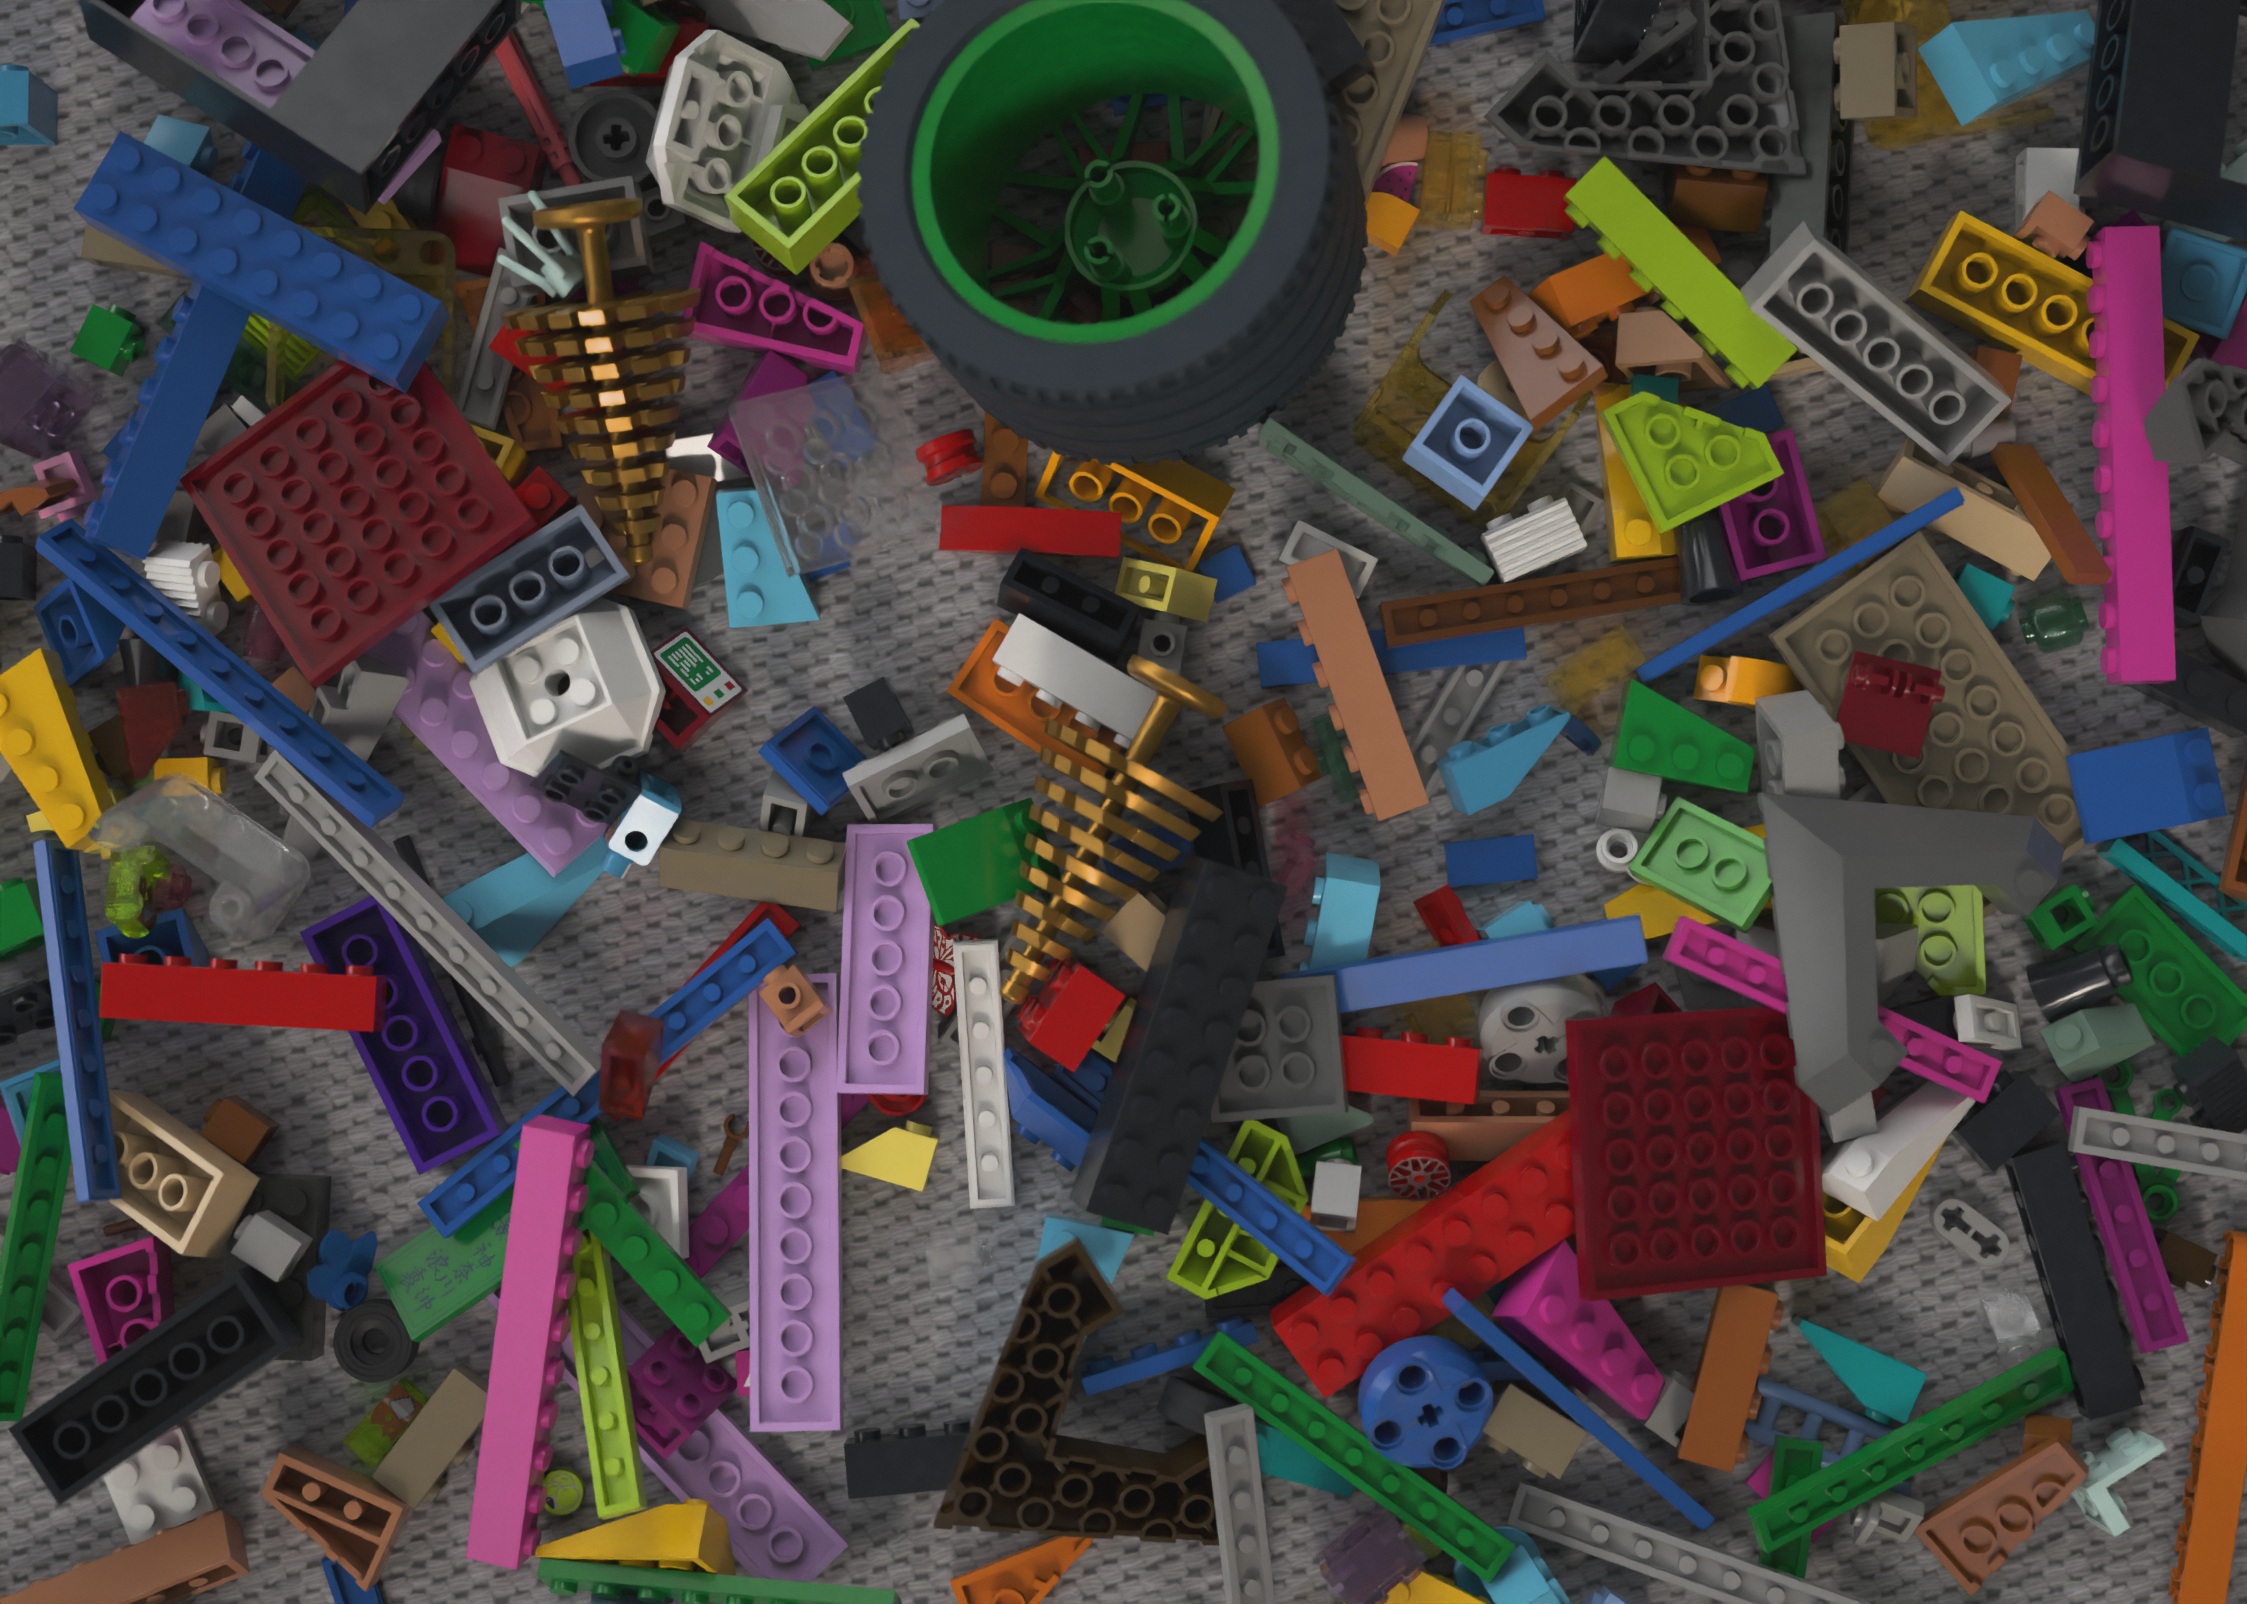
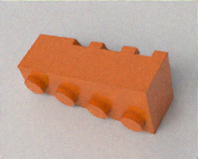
(1602, 289)

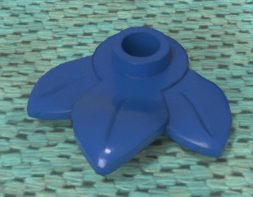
(342, 1269)

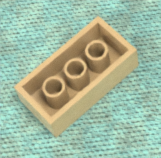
(175, 1178)

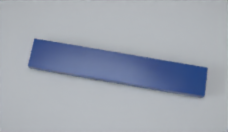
(1291, 662)

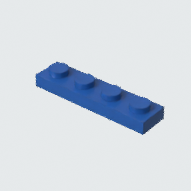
(1149, 1360)

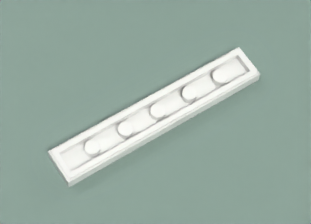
(983, 1073)

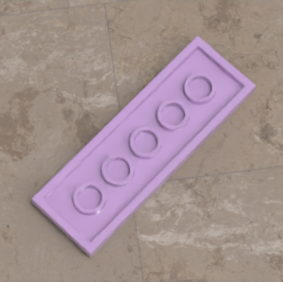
(885, 965)

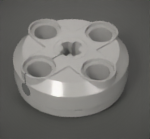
(1525, 1026)

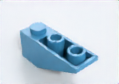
(1495, 765)

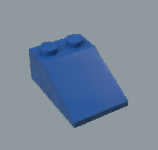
(2146, 785)

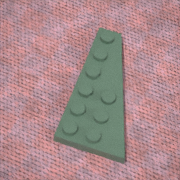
(1362, 493)

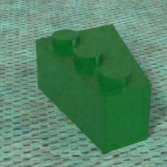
(1677, 745)

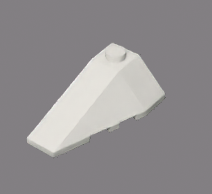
(1878, 1166)

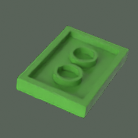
(1706, 864)

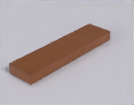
(2050, 514)

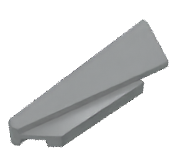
(354, 717)

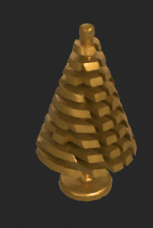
(610, 364)
(1119, 794)

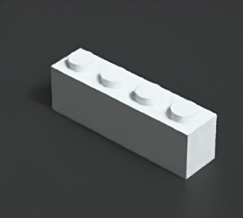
(1073, 678)

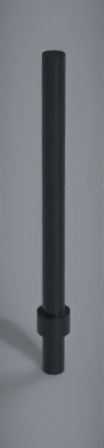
(486, 1040)

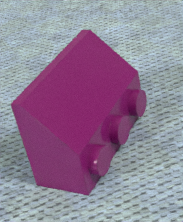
(1775, 523)

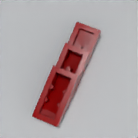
(1035, 529)

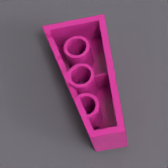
(1579, 1337)

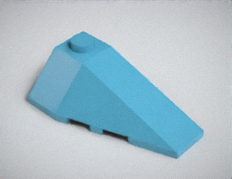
(523, 902)

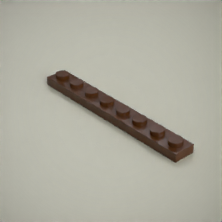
(1530, 603)

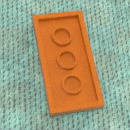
(1018, 708)

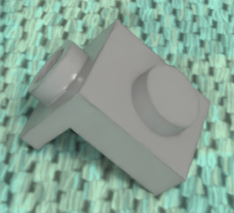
(1886, 1514)

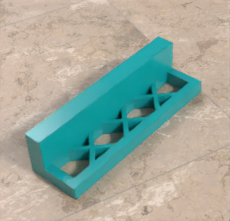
(2174, 895)

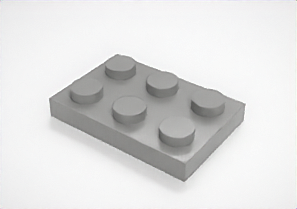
(918, 771)

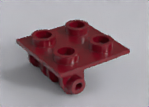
(1888, 703)

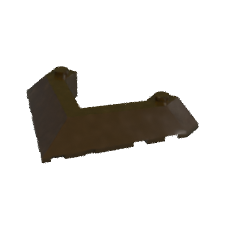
(1028, 1477)

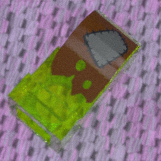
(132, 889)
(386, 1422)

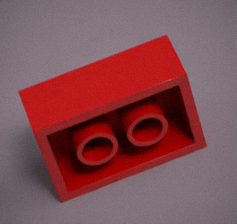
(1068, 1011)

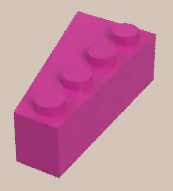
(763, 314)
(124, 1293)

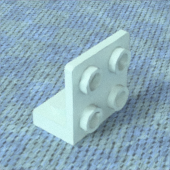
(2124, 1454)

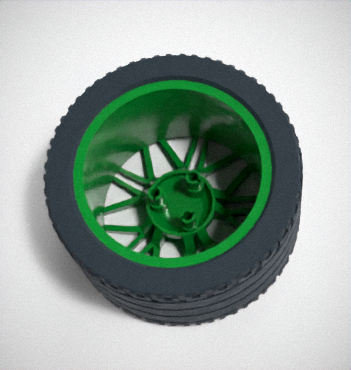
(1174, 378)

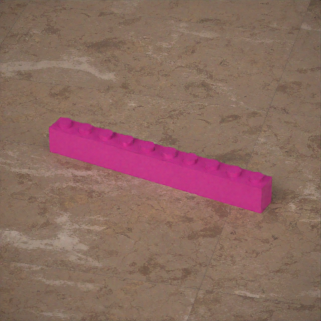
(2130, 483)
(529, 1340)

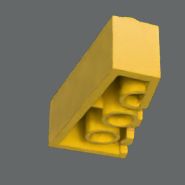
(50, 747)

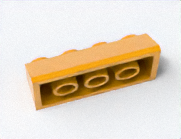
(1184, 492)

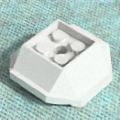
(716, 122)
(609, 701)

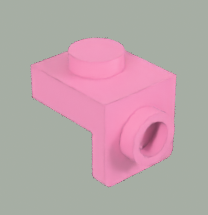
(67, 466)

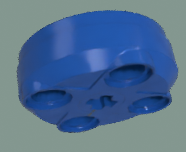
(1424, 1402)

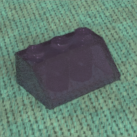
(40, 400)

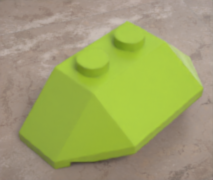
(1219, 1252)

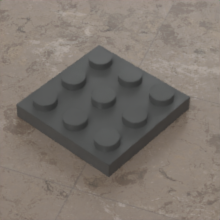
(1286, 1054)

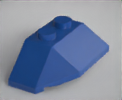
(1048, 1110)

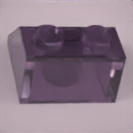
(1371, 1558)

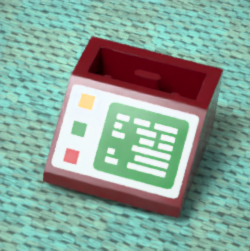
(695, 686)

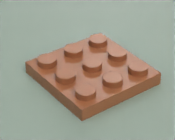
(675, 544)

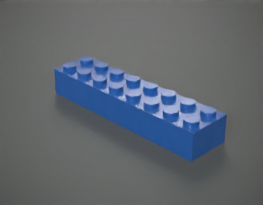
(262, 262)

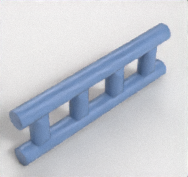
(1817, 1411)

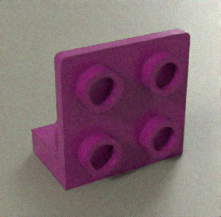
(675, 1391)

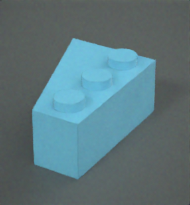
(753, 569)
(1344, 912)

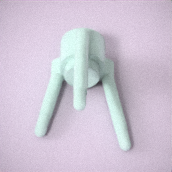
(562, 272)

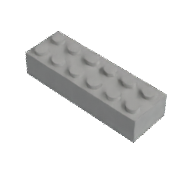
(1875, 344)

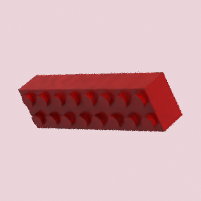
(1457, 1240)

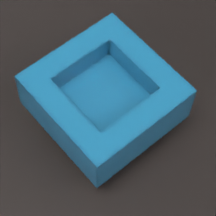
(672, 1153)

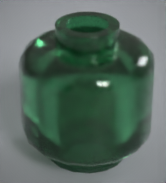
(2054, 621)

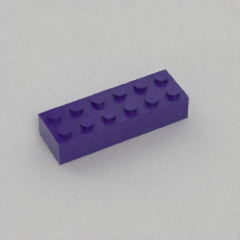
(421, 1055)

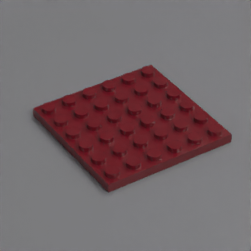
(355, 510)
(1691, 1153)

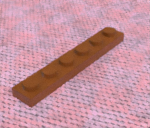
(1003, 451)

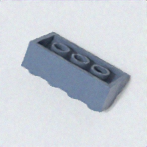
(528, 589)

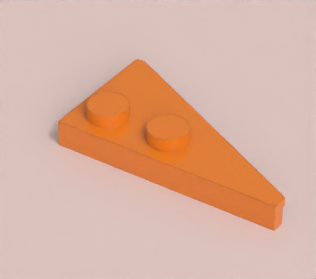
(1021, 1576)

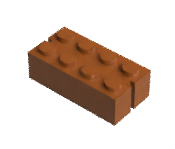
(1727, 1375)

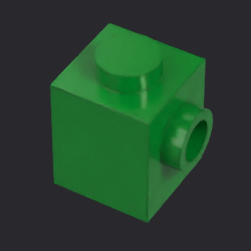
(109, 339)

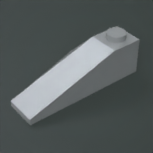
(794, 25)

